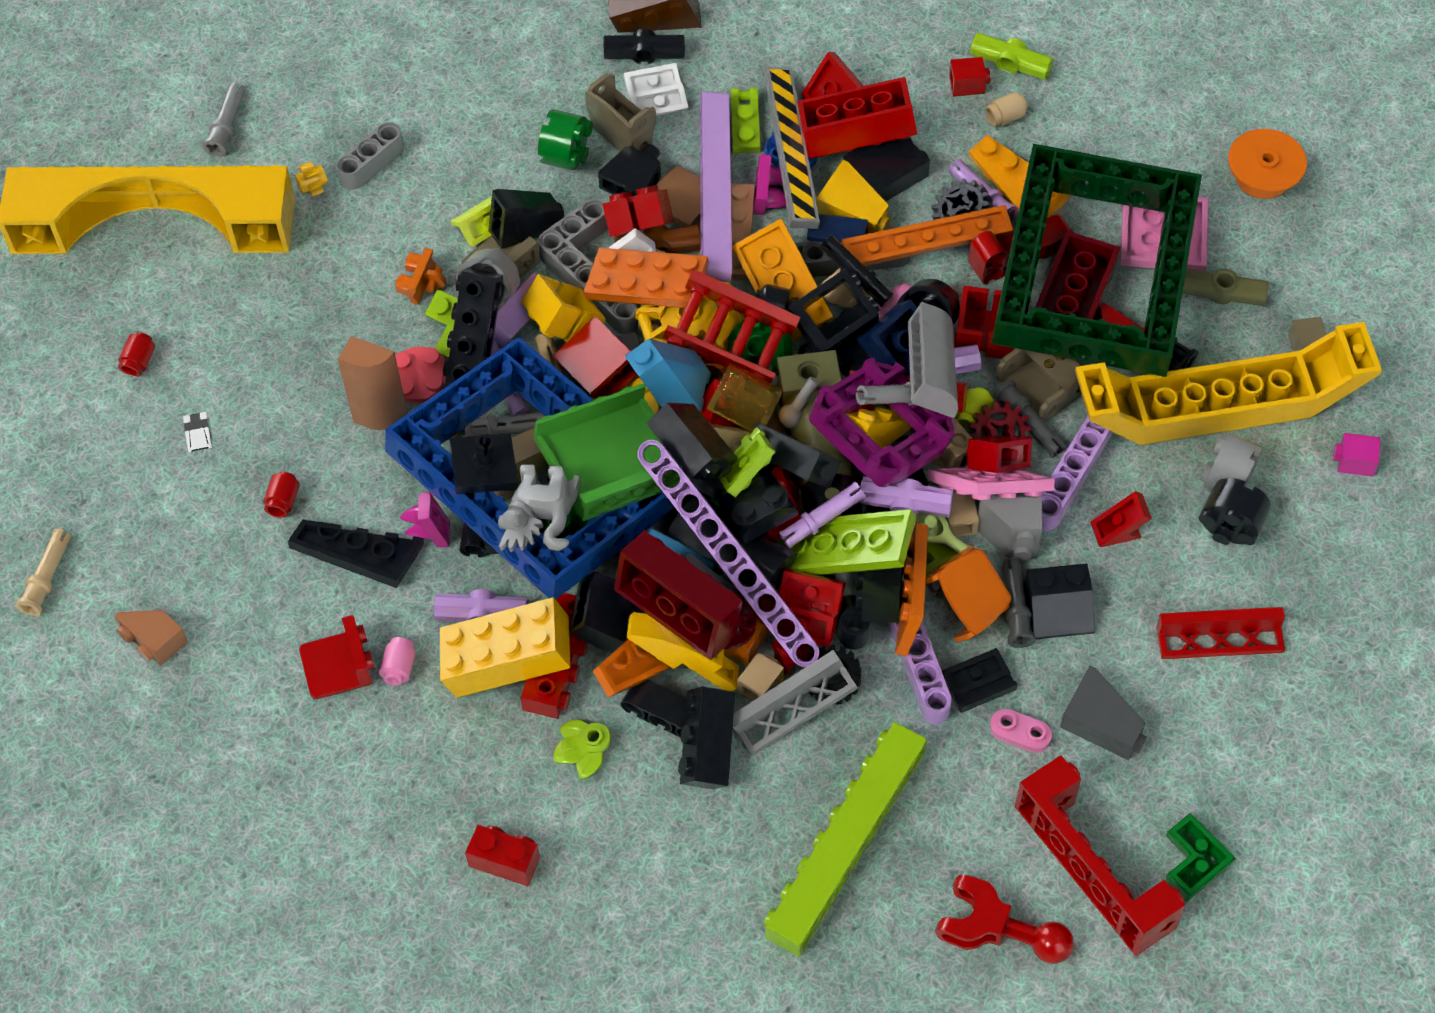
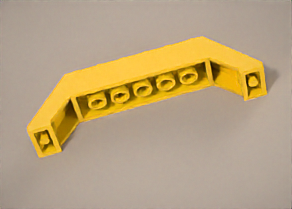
(1232, 392)

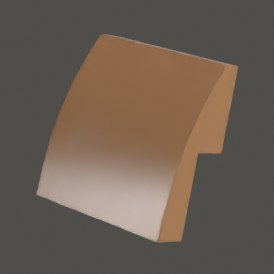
(683, 195)

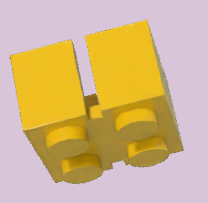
(559, 312)

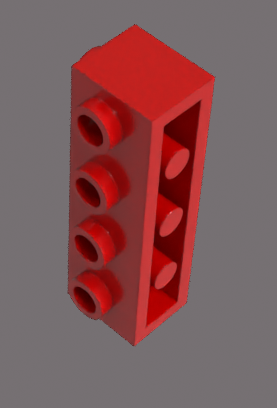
(549, 692)

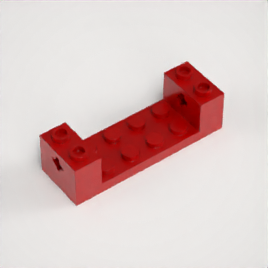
(1043, 804)

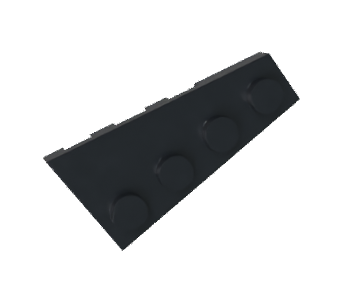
(367, 554)

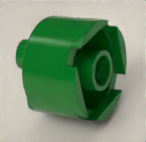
(564, 140)

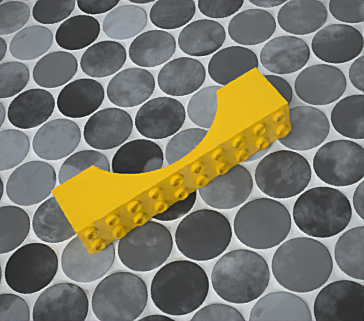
(54, 206)

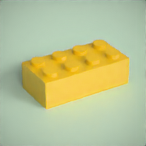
(504, 647)

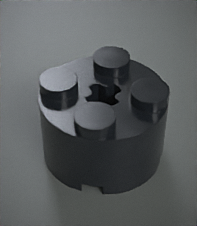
(936, 294)
(1234, 512)

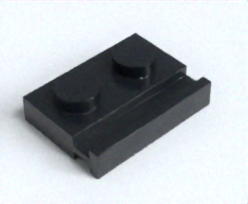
(979, 680)

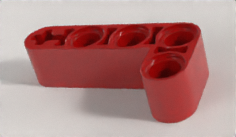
(990, 256)

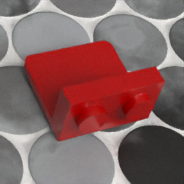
(337, 661)

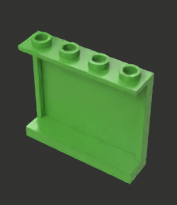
(602, 447)

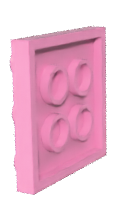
(1142, 234)
(984, 484)

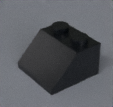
(1060, 601)

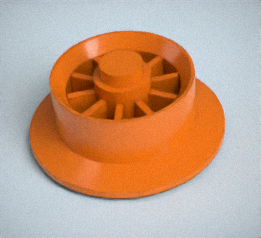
(1266, 162)

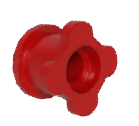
(803, 653)

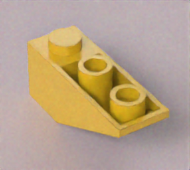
(880, 424)

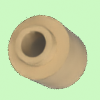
(1006, 109)

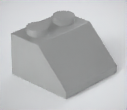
(1012, 525)

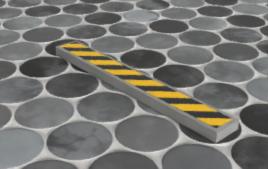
(791, 148)

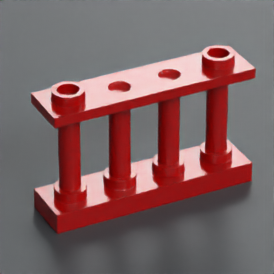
(729, 299)

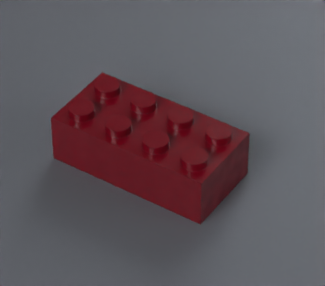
(1079, 276)
(678, 594)

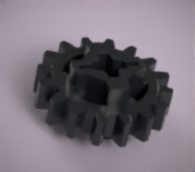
(961, 199)

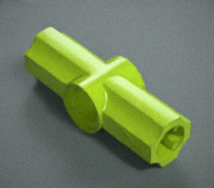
(1011, 55)

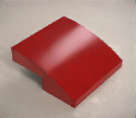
(814, 602)

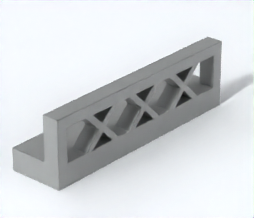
(786, 693)

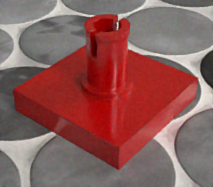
(831, 77)

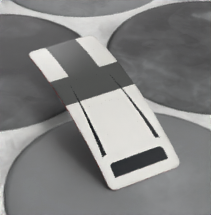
(197, 431)

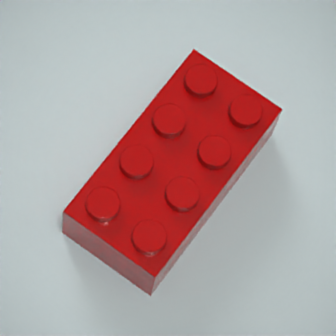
(857, 117)

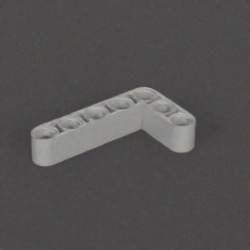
(565, 241)

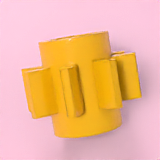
(311, 179)

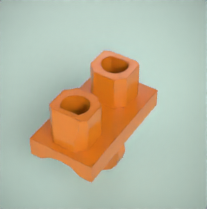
(425, 277)

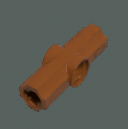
(673, 239)

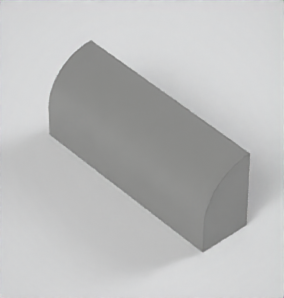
(932, 360)

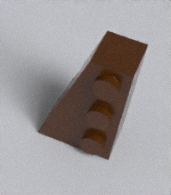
(654, 14)

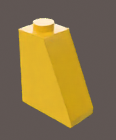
(852, 197)

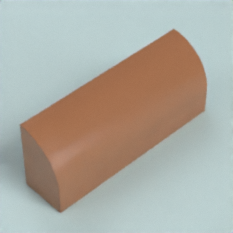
(372, 384)

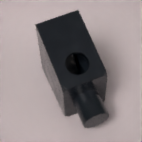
(631, 170)

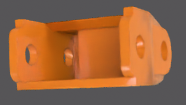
(971, 590)

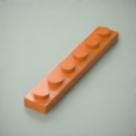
(928, 236)

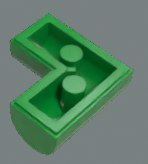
(1204, 855)

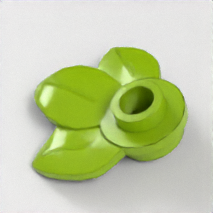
(579, 749)

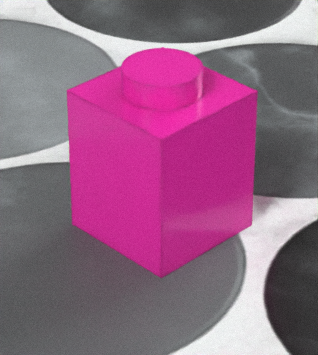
(1357, 454)

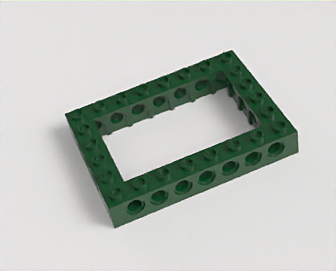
(1088, 339)

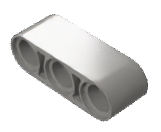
(370, 155)

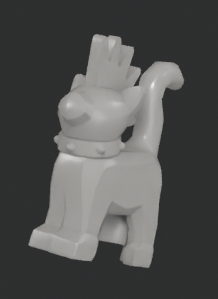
(539, 501)

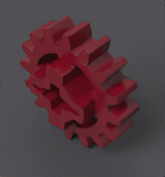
(989, 424)

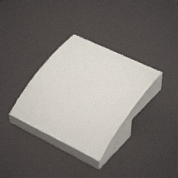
(657, 88)

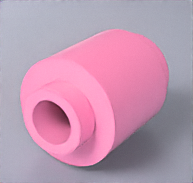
(397, 661)

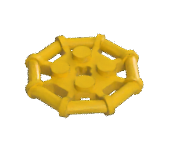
(698, 327)

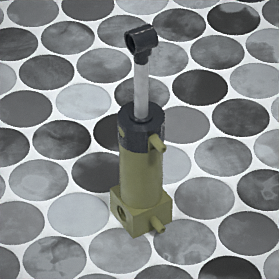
(791, 377)

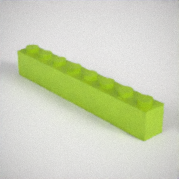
(845, 840)

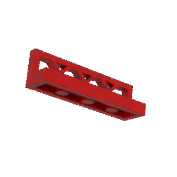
(1221, 622)

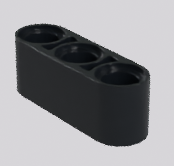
(656, 706)

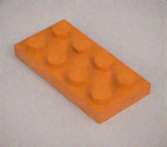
(642, 277)

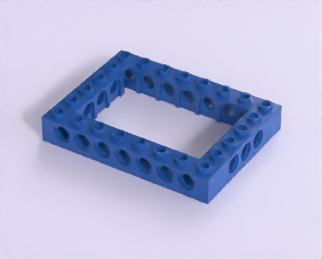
(417, 447)

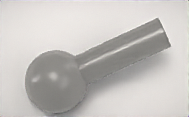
(791, 413)

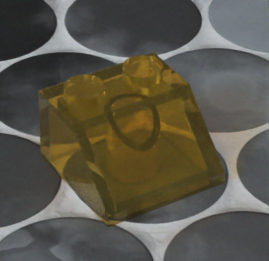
(744, 398)

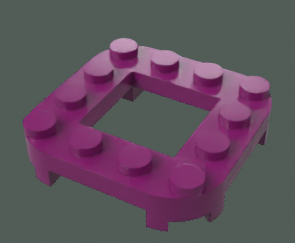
(890, 463)

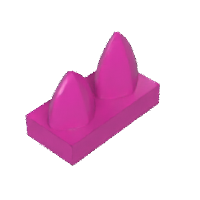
(766, 196)
(428, 520)

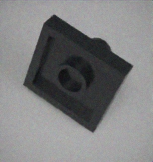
(483, 463)

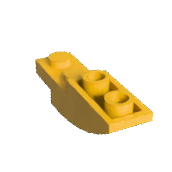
(674, 651)

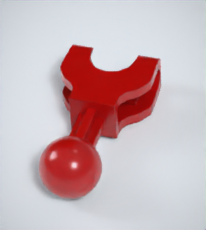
(992, 921)

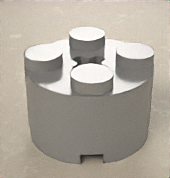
(498, 262)
(1233, 460)

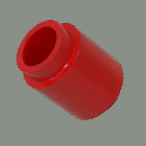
(136, 354)
(281, 494)

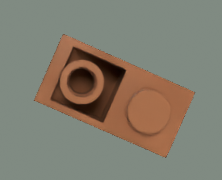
(153, 632)

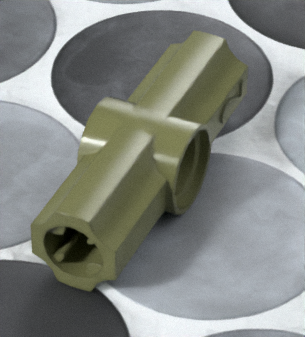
(1225, 287)

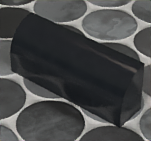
(766, 552)

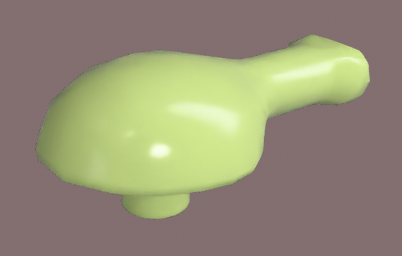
(940, 532)

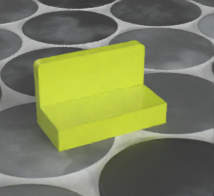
(475, 223)

